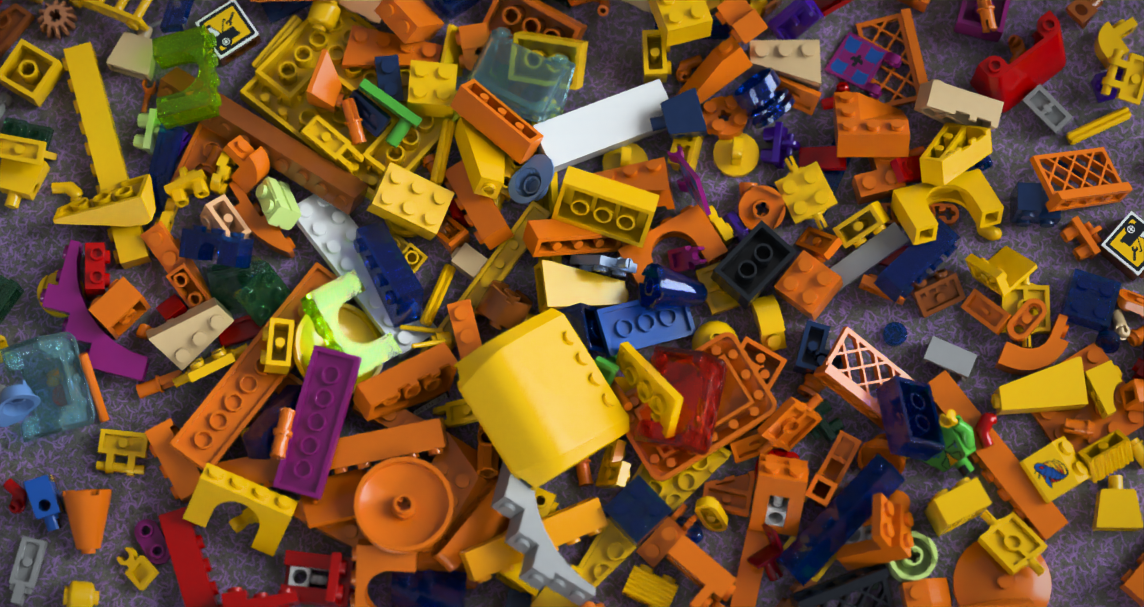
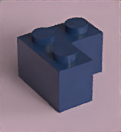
(1029, 206)
(812, 349)

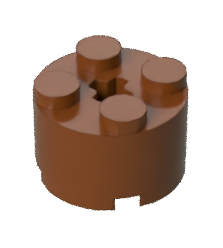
(504, 305)

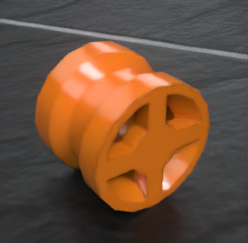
(810, 386)

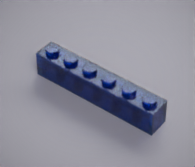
(839, 520)

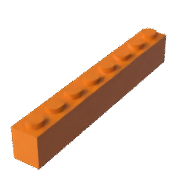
(999, 463)

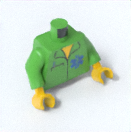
(958, 442)

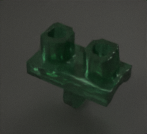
(828, 430)

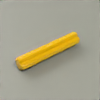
(289, 27)
(1098, 125)
(442, 151)
(437, 295)

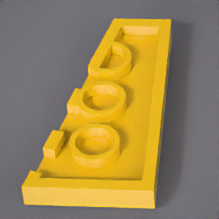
(651, 388)

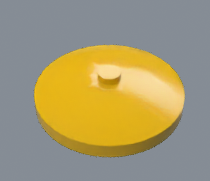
(354, 326)

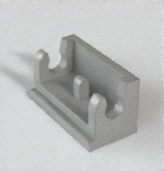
(1048, 109)
(949, 357)

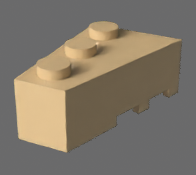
(789, 58)
(957, 105)
(191, 332)

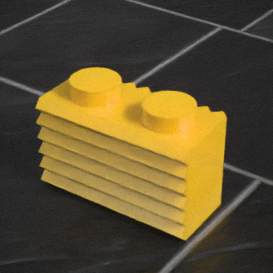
(1106, 455)
(649, 588)

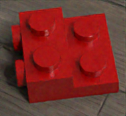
(95, 269)

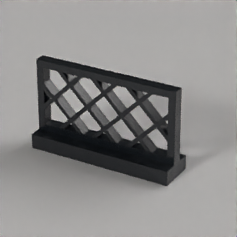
(843, 586)

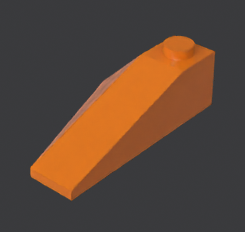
(718, 69)

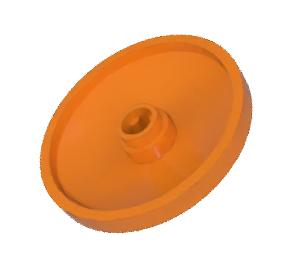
(403, 505)
(982, 579)

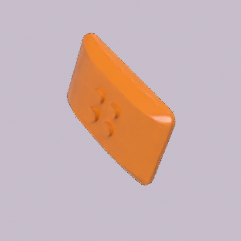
(743, 406)

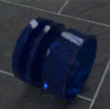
(765, 102)

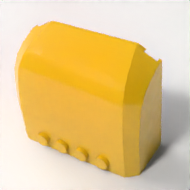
(541, 398)

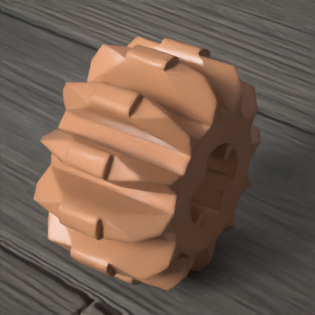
(54, 11)

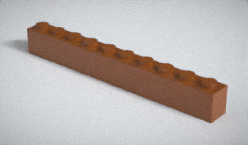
(283, 151)

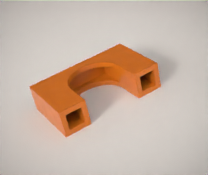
(689, 225)
(371, 561)

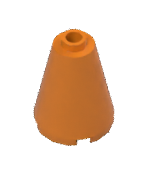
(87, 516)

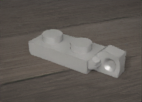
(26, 568)

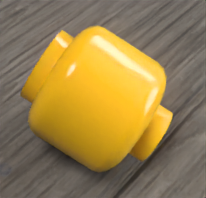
(323, 15)
(80, 594)

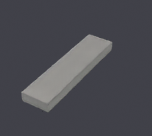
(870, 254)

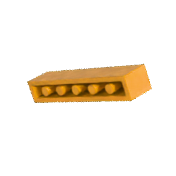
(561, 526)

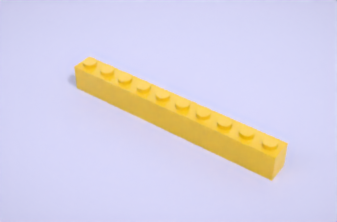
(102, 144)

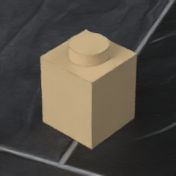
(468, 261)

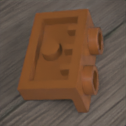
(938, 292)

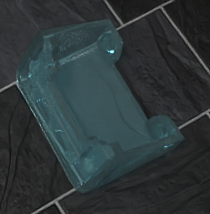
(523, 79)
(56, 376)

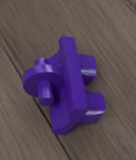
(782, 145)

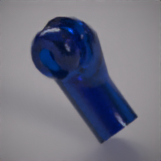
(694, 533)

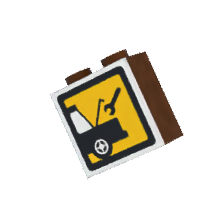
(232, 31)
(1126, 247)

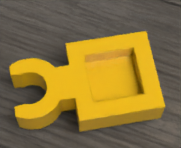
(168, 215)
(723, 229)
(240, 522)
(139, 569)

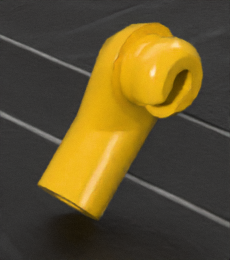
(69, 188)

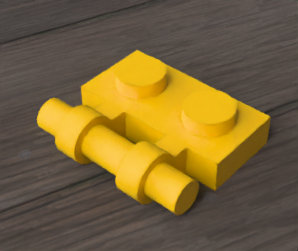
(1132, 81)
(125, 444)

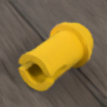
(1138, 450)

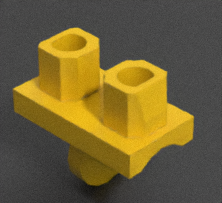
(187, 184)

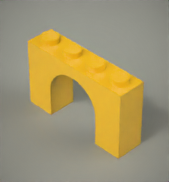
(967, 189)
(222, 486)

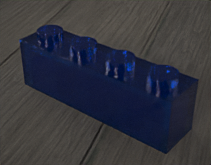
(915, 262)

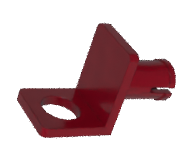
(767, 556)

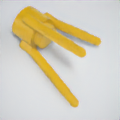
(439, 337)

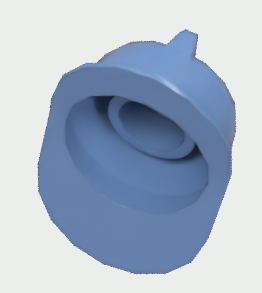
(531, 180)
(16, 403)

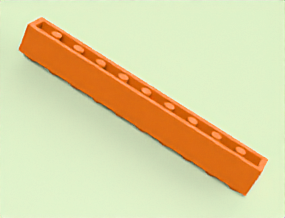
(357, 450)

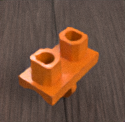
(1086, 236)

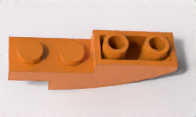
(264, 232)
(181, 271)

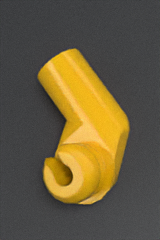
(990, 233)

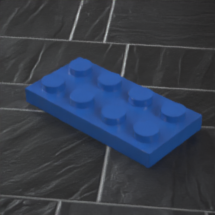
(641, 327)

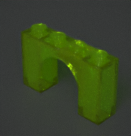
(201, 98)
(323, 309)

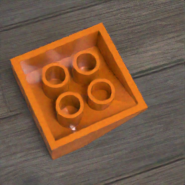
(868, 127)

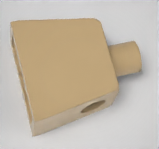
(134, 55)

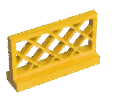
(24, 149)

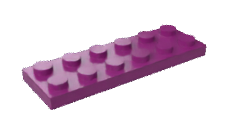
(318, 422)

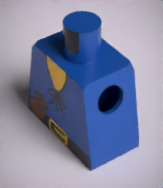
(41, 490)

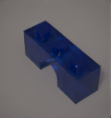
(231, 249)

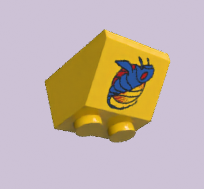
(1055, 469)

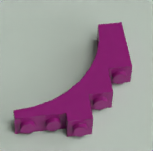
(68, 299)

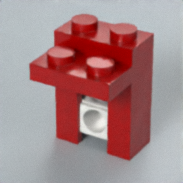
(339, 580)

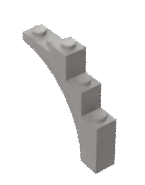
(527, 534)

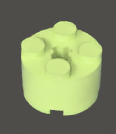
(922, 566)

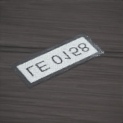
(431, 403)

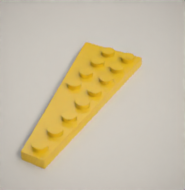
(612, 547)

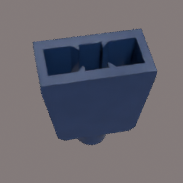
(681, 116)

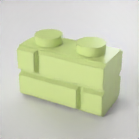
(278, 203)

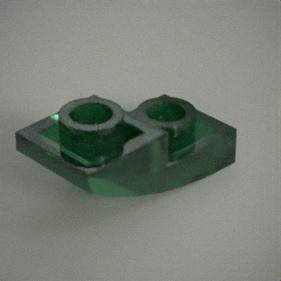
(23, 129)

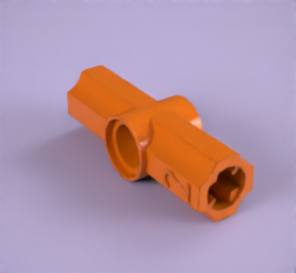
(487, 456)

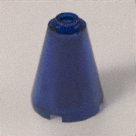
(669, 289)

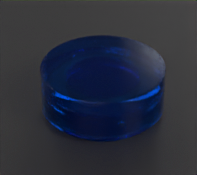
(895, 334)
(1108, 341)

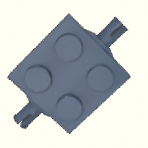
(604, 265)

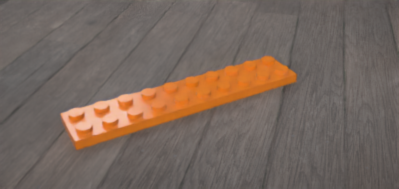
(242, 389)

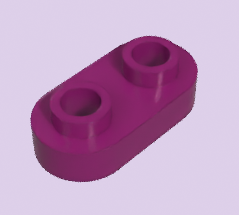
(153, 540)

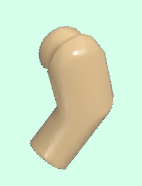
(1120, 324)

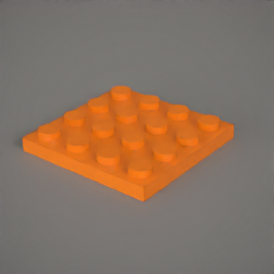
(1125, 420)

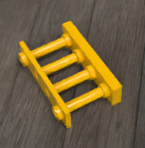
(133, 21)

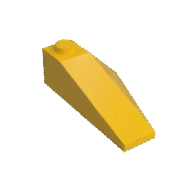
(123, 206)

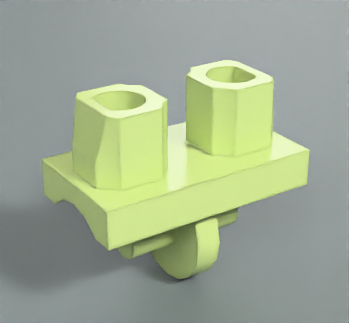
(151, 124)

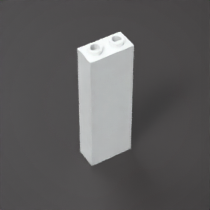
(601, 125)

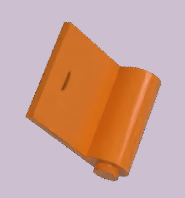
(336, 501)

